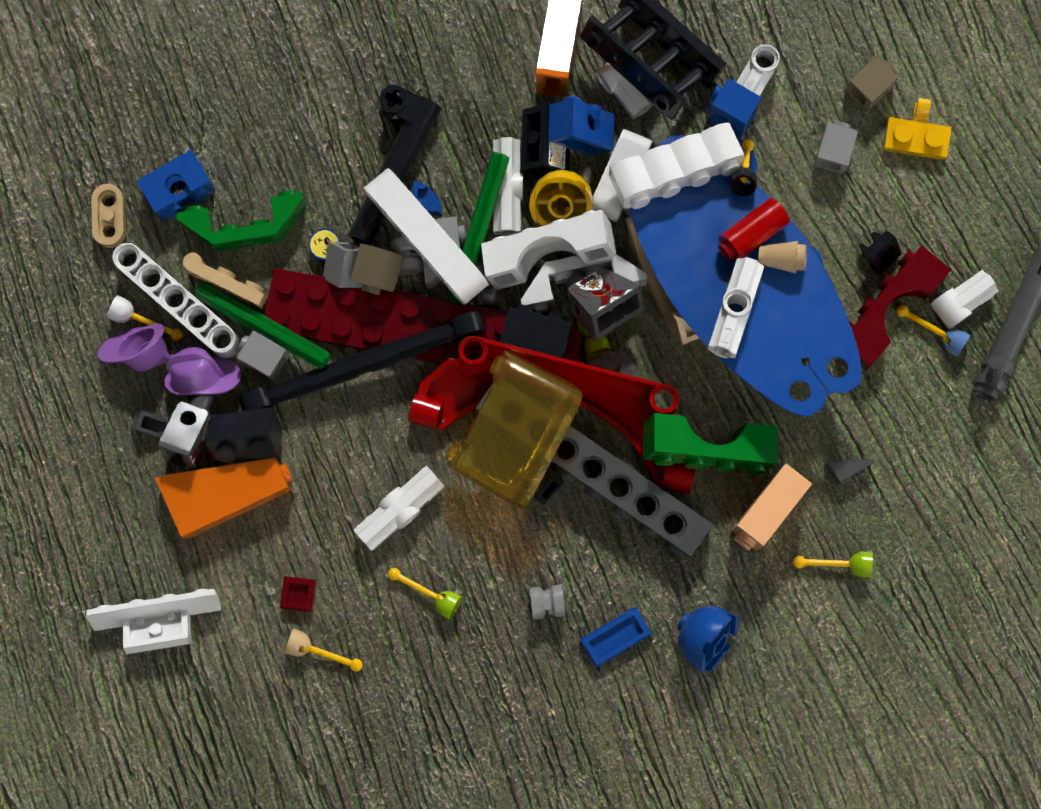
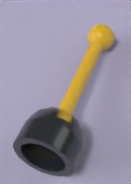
(740, 178)

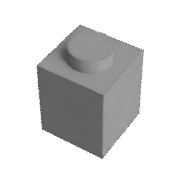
(836, 147)
(262, 355)

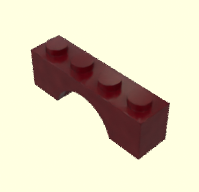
(917, 278)

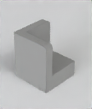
(340, 264)

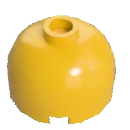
(560, 196)

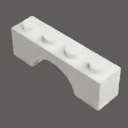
(511, 257)

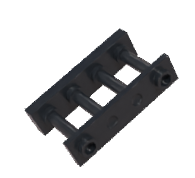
(671, 35)

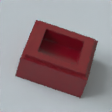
(298, 594)

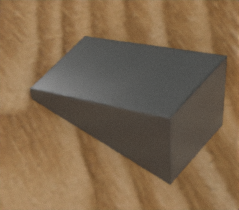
(149, 424)
(845, 469)

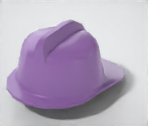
(136, 347)
(198, 373)

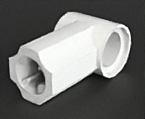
(756, 77)
(630, 98)
(958, 303)

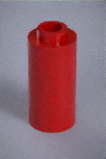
(753, 230)

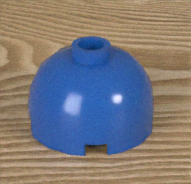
(705, 636)

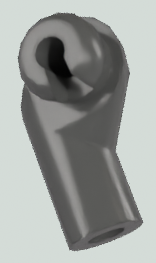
(487, 295)

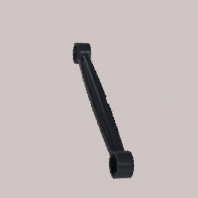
(364, 362)

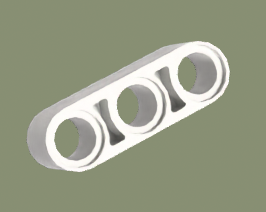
(605, 196)

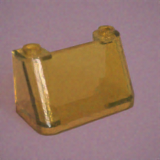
(516, 429)

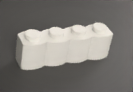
(676, 165)

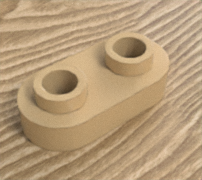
(108, 217)

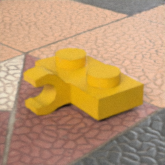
(916, 135)

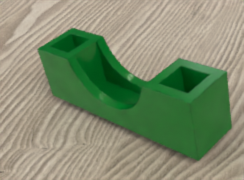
(671, 440)

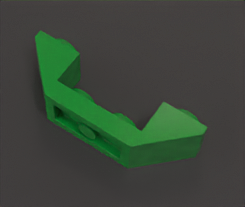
(285, 209)

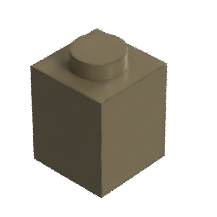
(872, 83)
(376, 269)

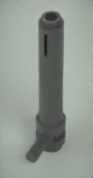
(998, 364)

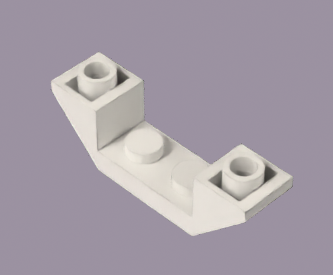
(540, 294)

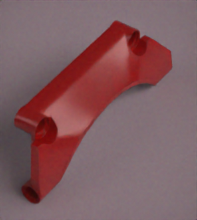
(613, 396)

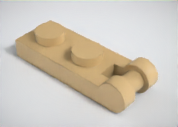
(224, 281)

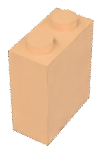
(770, 508)

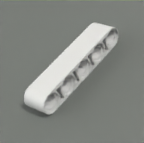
(426, 236)
(169, 287)

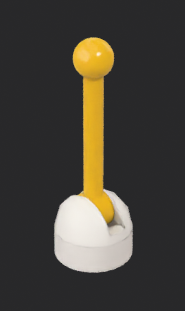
(122, 311)

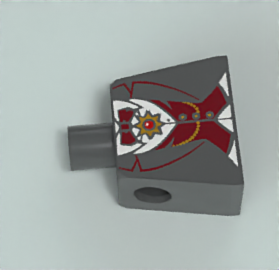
(603, 300)
(186, 433)

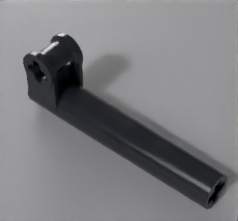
(417, 119)

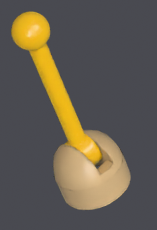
(300, 644)

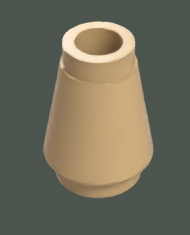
(784, 256)

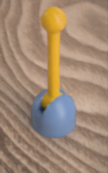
(952, 340)

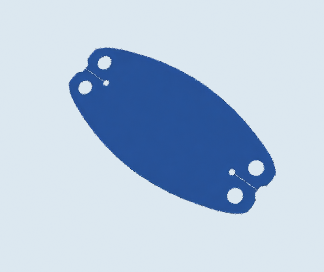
(790, 313)

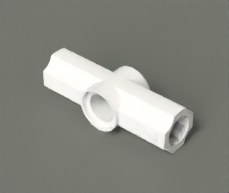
(507, 208)
(731, 324)
(399, 508)

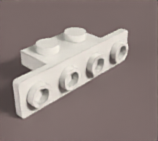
(156, 621)

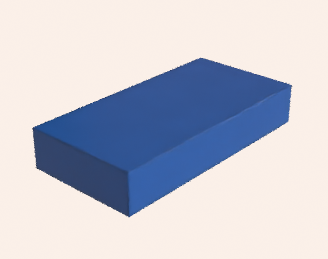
(615, 637)

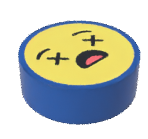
(319, 243)

